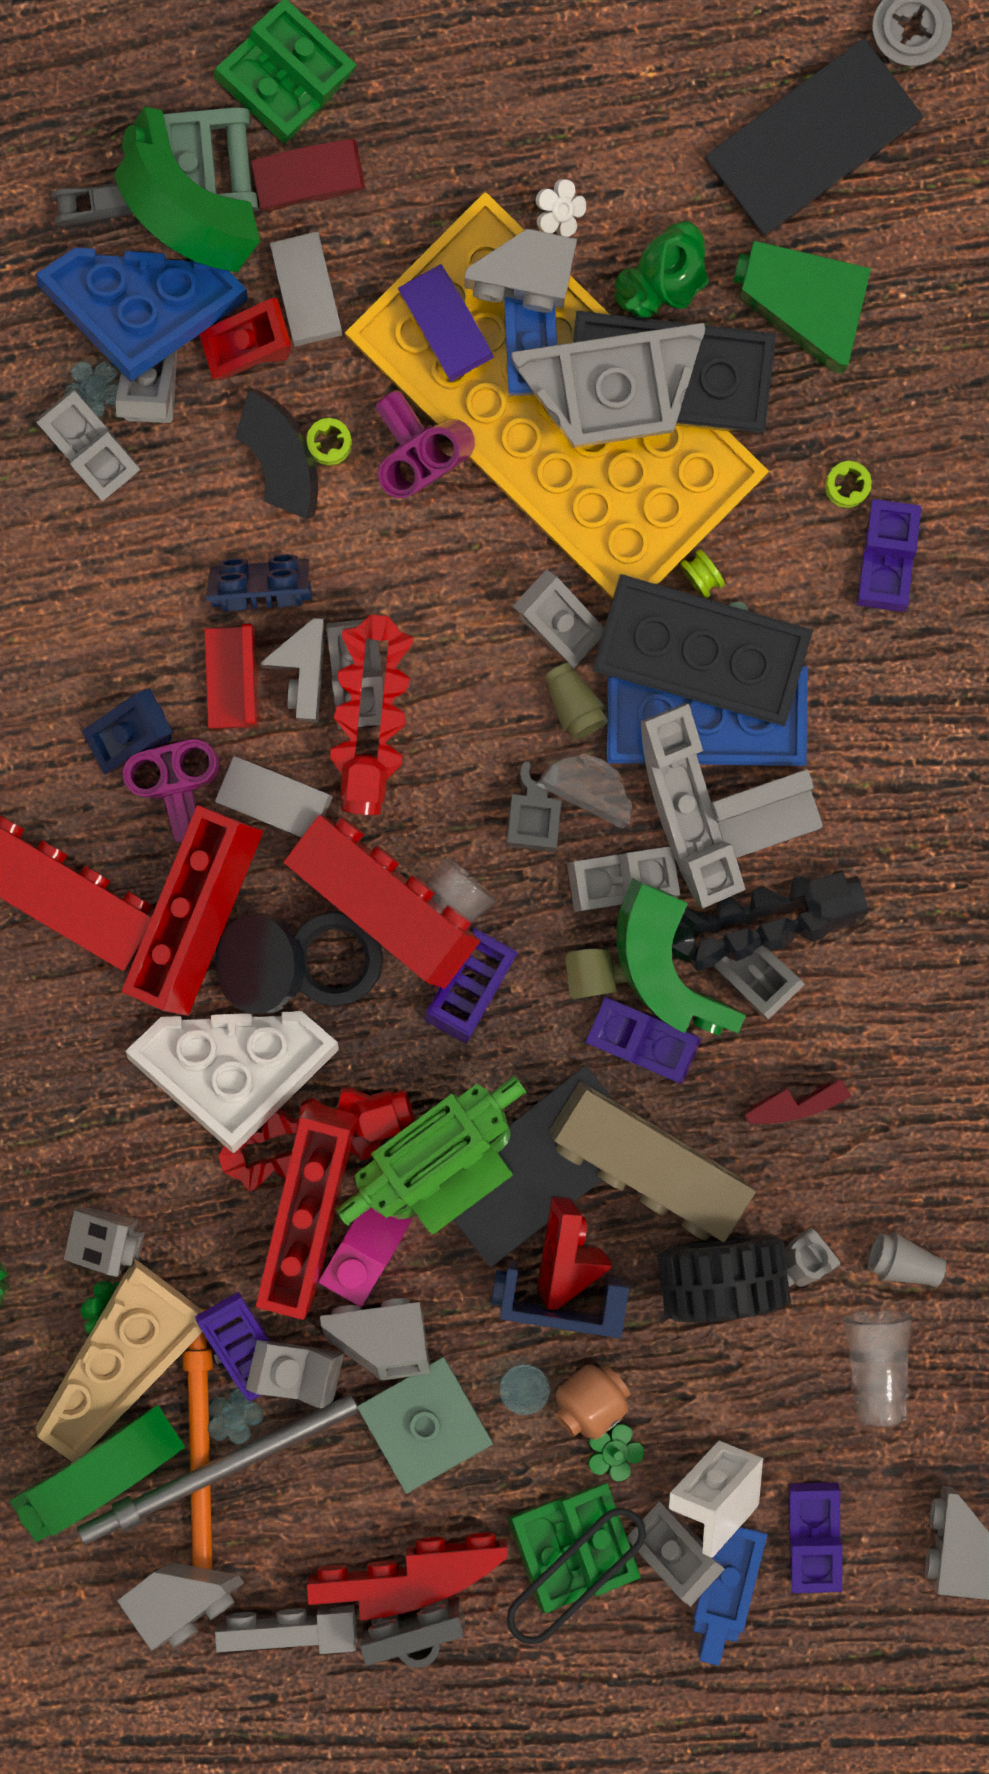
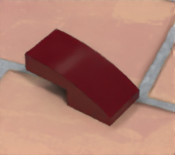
(308, 174)
(782, 1107)

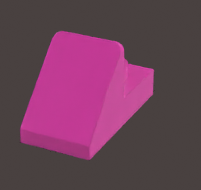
(363, 1255)

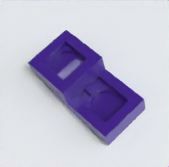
(445, 322)
(888, 555)
(643, 1040)
(815, 1537)

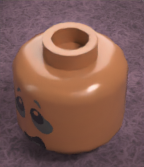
(592, 1401)

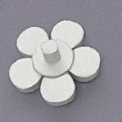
(560, 208)

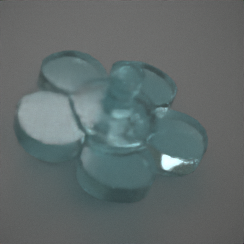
(94, 385)
(232, 1417)

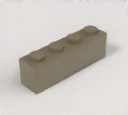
(651, 1162)

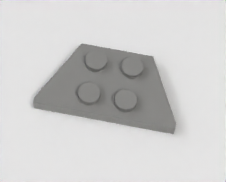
(613, 384)

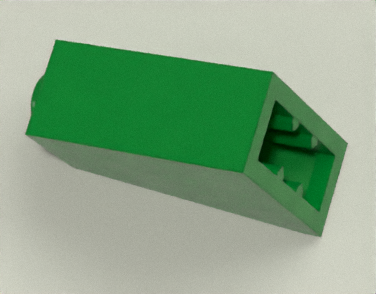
(805, 298)

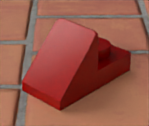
(246, 340)
(565, 1263)

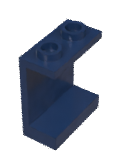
(607, 1323)

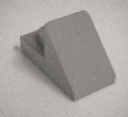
(149, 395)
(559, 618)
(304, 654)
(295, 1372)
(676, 1554)

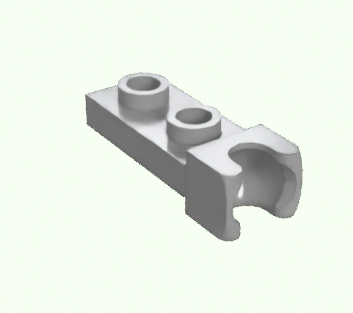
(331, 1629)

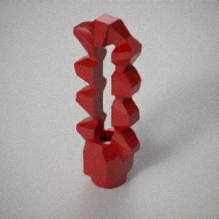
(366, 775)
(379, 1120)

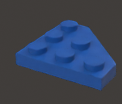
(139, 303)

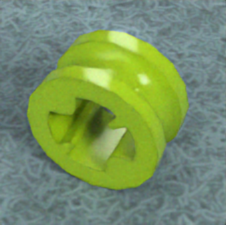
(324, 427)
(855, 497)
(702, 574)

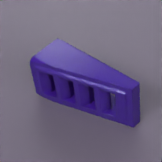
(452, 1025)
(230, 1355)

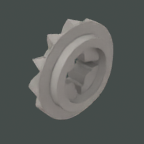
(920, 50)

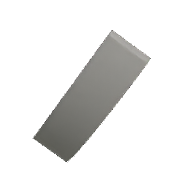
(685, 806)

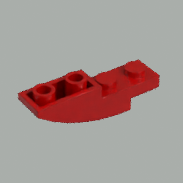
(431, 1575)

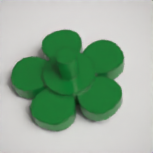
(614, 1452)

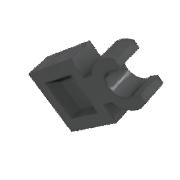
(533, 816)

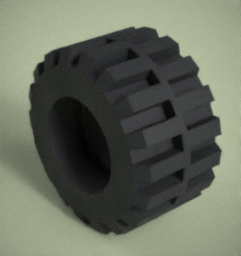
(724, 1279)

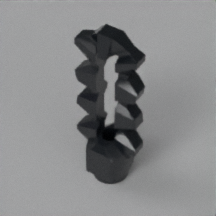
(830, 906)

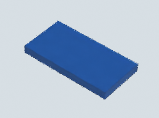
(724, 735)

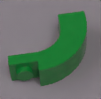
(174, 207)
(645, 954)
(97, 1475)

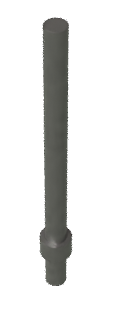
(128, 1512)

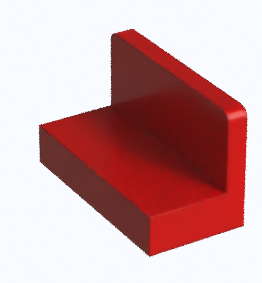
(232, 677)

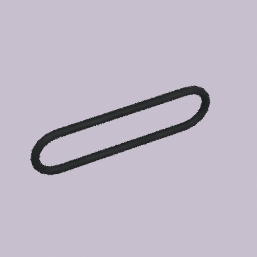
(561, 1560)

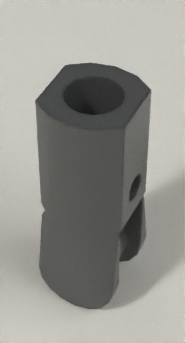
(104, 199)

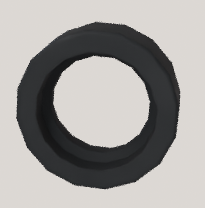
(372, 965)

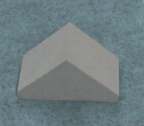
(761, 980)

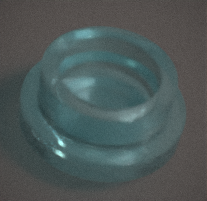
(524, 1389)

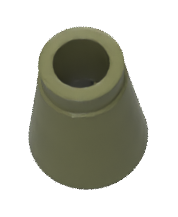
(575, 703)

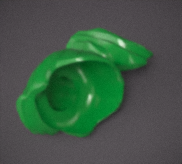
(667, 272)

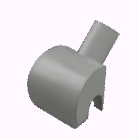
(808, 1258)

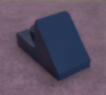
(127, 730)

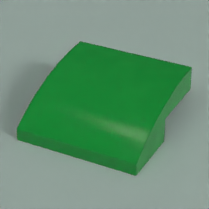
(284, 71)
(552, 1527)

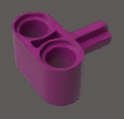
(419, 447)
(174, 783)

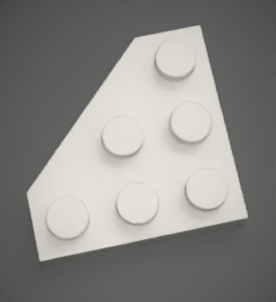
(232, 1067)

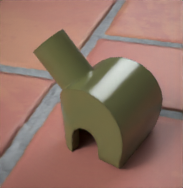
(592, 973)

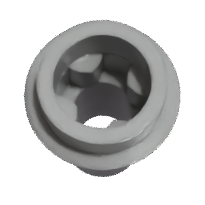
(904, 1261)

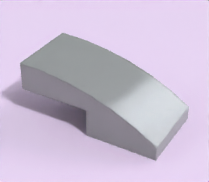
(306, 289)
(88, 444)
(372, 680)
(271, 797)
(606, 879)

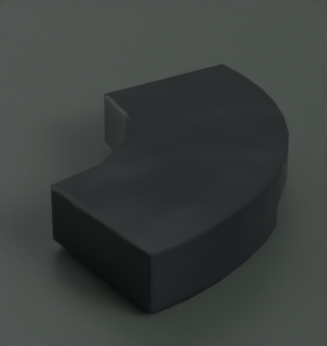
(282, 452)

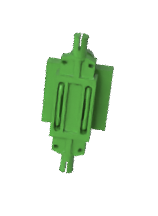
(439, 1160)

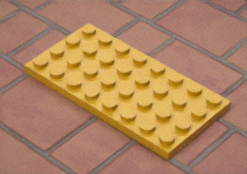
(606, 505)

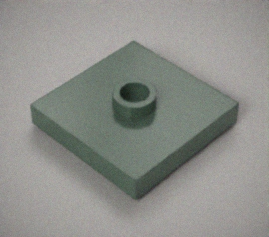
(425, 1425)

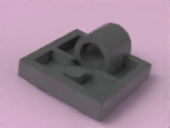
(413, 1631)

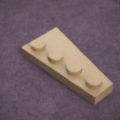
(125, 1353)

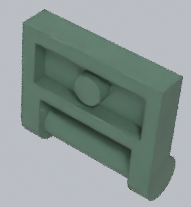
(193, 148)

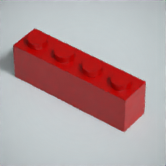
(70, 900)
(383, 901)
(192, 911)
(306, 1210)

